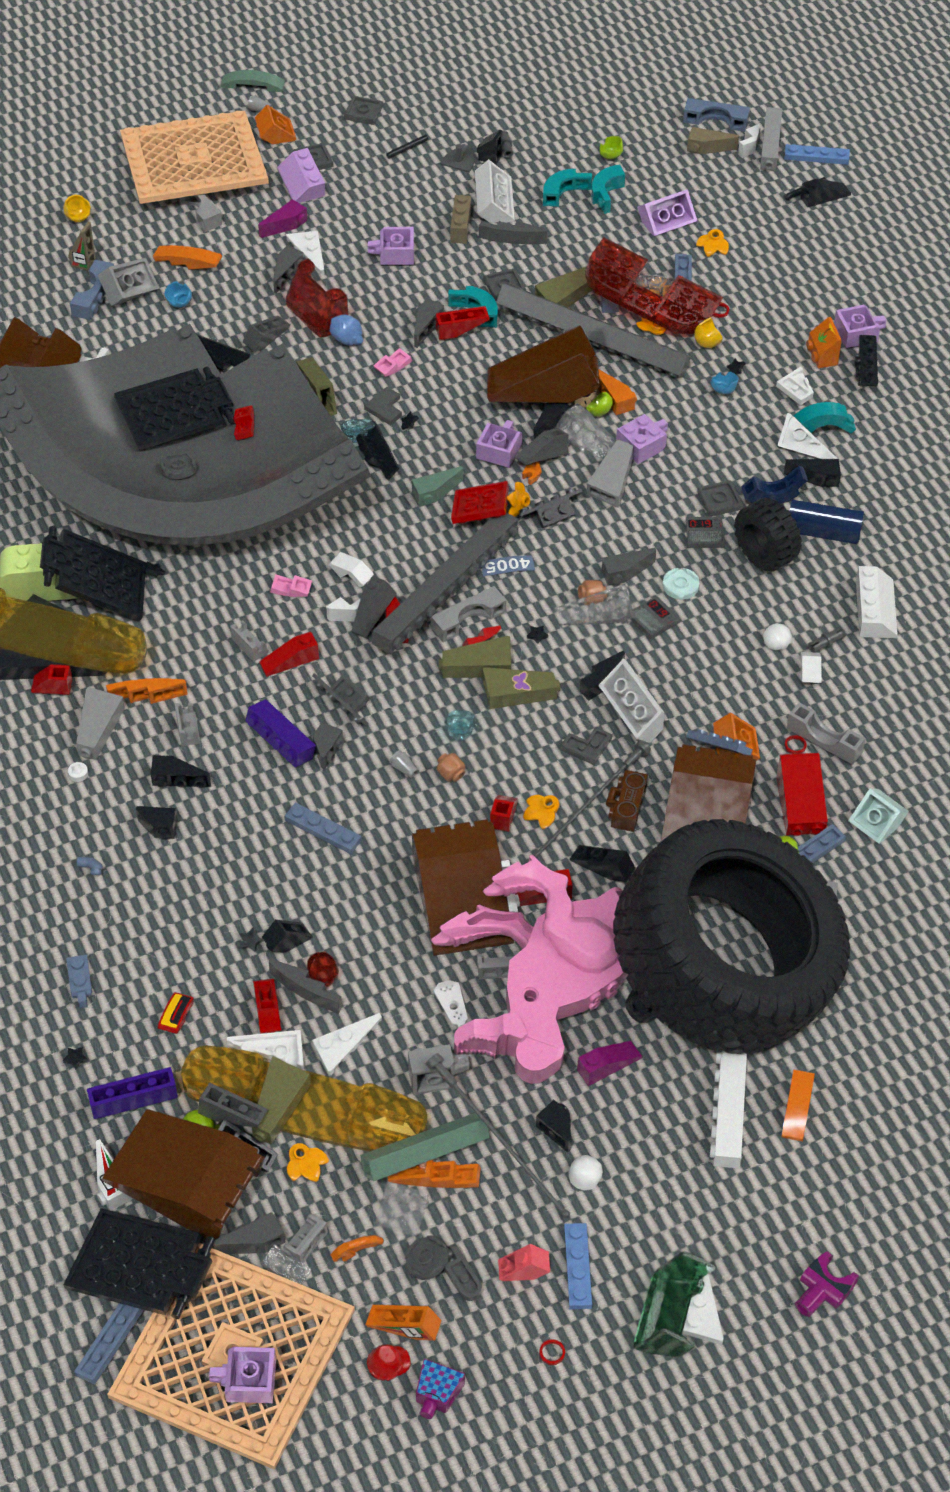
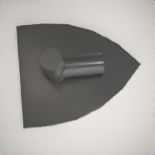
(460, 158)

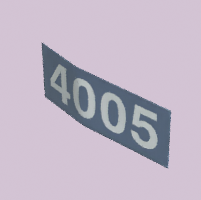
(508, 564)

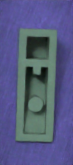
(435, 486)

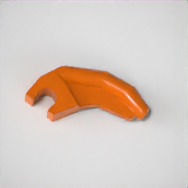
(532, 471)
(348, 1249)

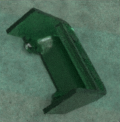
(668, 1305)

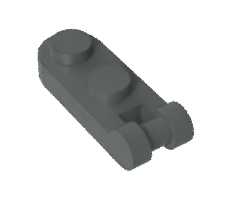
(462, 1275)

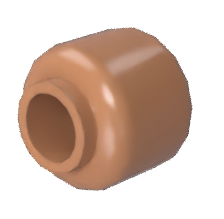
(589, 588)
(451, 767)

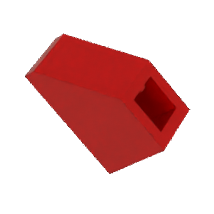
(53, 680)
(503, 812)

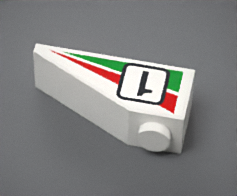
(107, 1194)

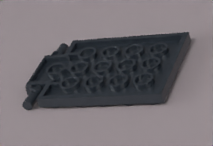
(174, 407)
(94, 572)
(140, 1263)

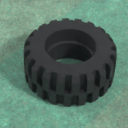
(767, 534)

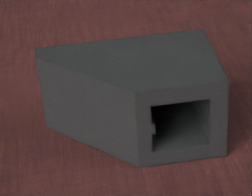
(327, 741)

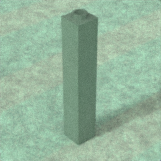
(424, 1147)

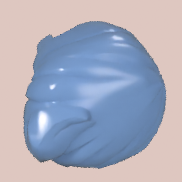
(346, 330)

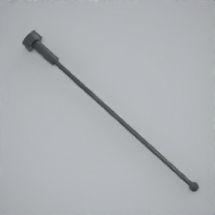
(641, 749)
(435, 1062)

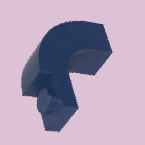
(780, 490)

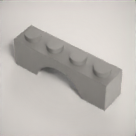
(207, 214)
(486, 603)
(806, 724)

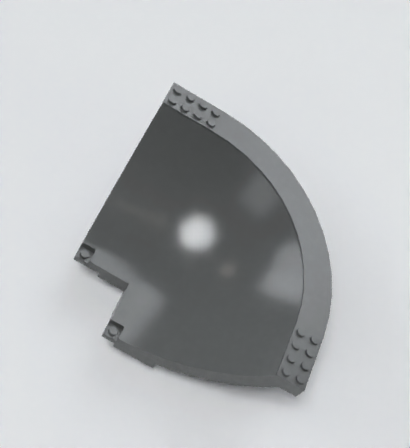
(85, 456)

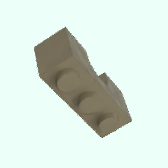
(460, 219)

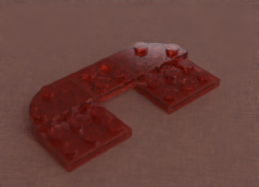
(613, 273)

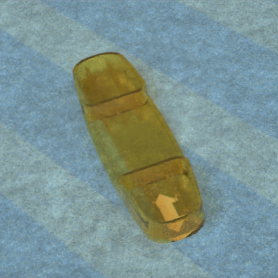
(70, 638)
(328, 1112)

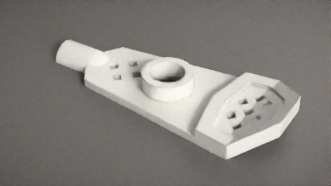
(450, 997)

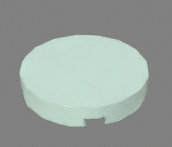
(681, 583)

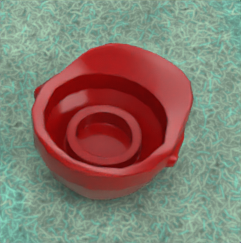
(388, 1362)

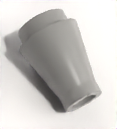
(257, 104)
(403, 763)

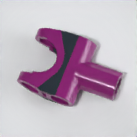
(823, 1286)

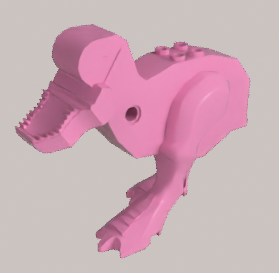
(561, 971)

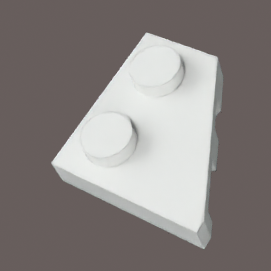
(796, 386)

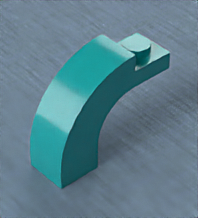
(605, 181)
(562, 182)
(472, 298)
(825, 414)

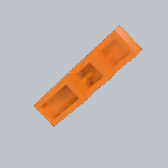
(193, 257)
(149, 688)
(439, 1175)

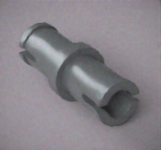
(506, 145)
(826, 639)

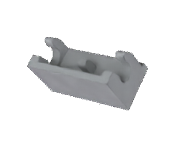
(248, 642)
(187, 725)
(493, 967)
(306, 1238)

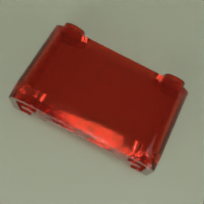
(312, 303)

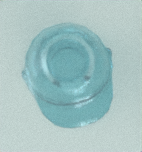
(354, 427)
(460, 724)

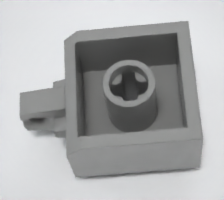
(427, 1081)

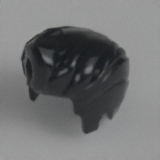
(637, 1009)

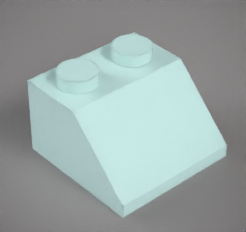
(878, 815)

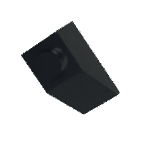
(491, 148)
(158, 821)
(285, 935)
(555, 1123)

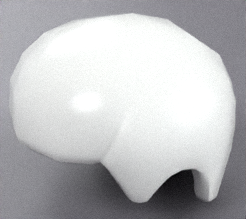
(777, 637)
(585, 1172)

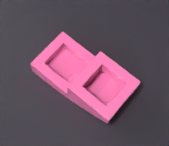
(394, 363)
(291, 587)

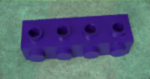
(280, 733)
(132, 1093)

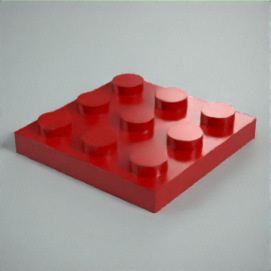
(480, 502)

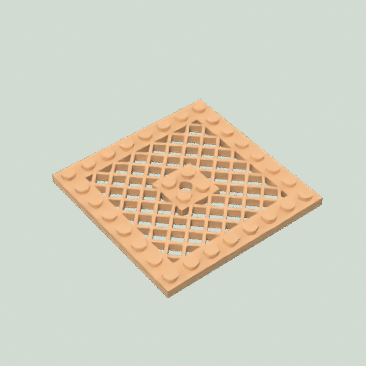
(193, 157)
(262, 1449)

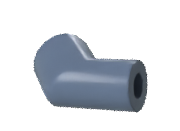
(91, 863)

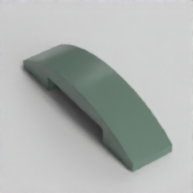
(253, 77)

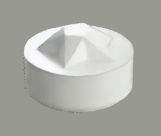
(78, 772)

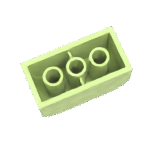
(23, 576)

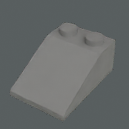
(128, 281)

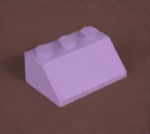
(302, 176)
(667, 213)

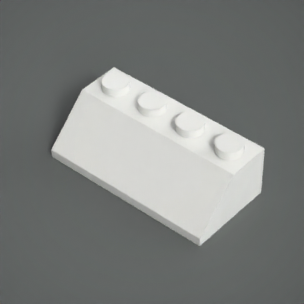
(494, 193)
(875, 603)
(633, 702)

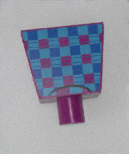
(437, 1388)

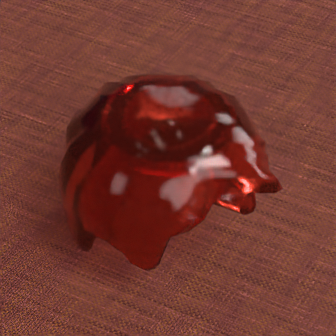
(322, 968)

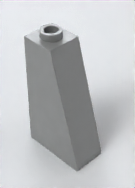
(771, 139)
(612, 474)
(98, 719)

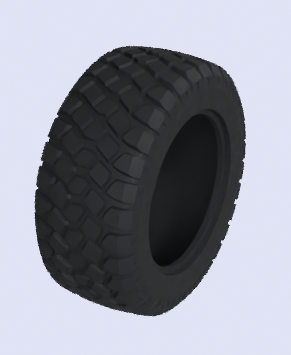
(694, 986)

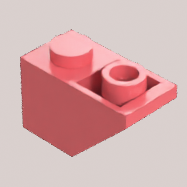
(524, 1264)

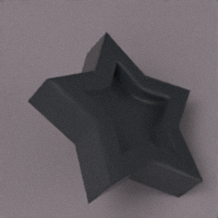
(736, 367)
(409, 421)
(154, 569)
(537, 634)
(250, 940)
(75, 1057)

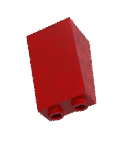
(802, 793)

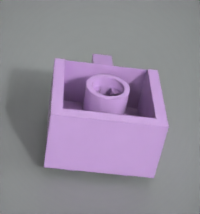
(394, 246)
(857, 321)
(645, 436)
(499, 444)
(236, 1375)

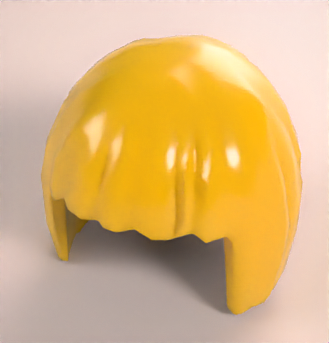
(76, 208)
(707, 335)

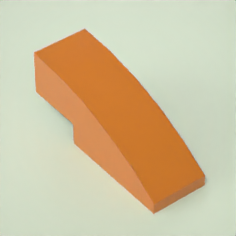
(798, 1105)

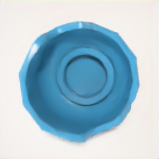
(178, 294)
(724, 384)

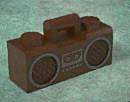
(631, 791)

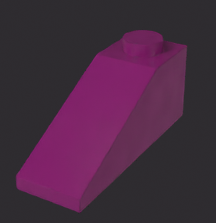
(284, 219)
(606, 1060)

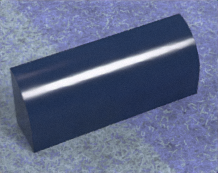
(827, 521)

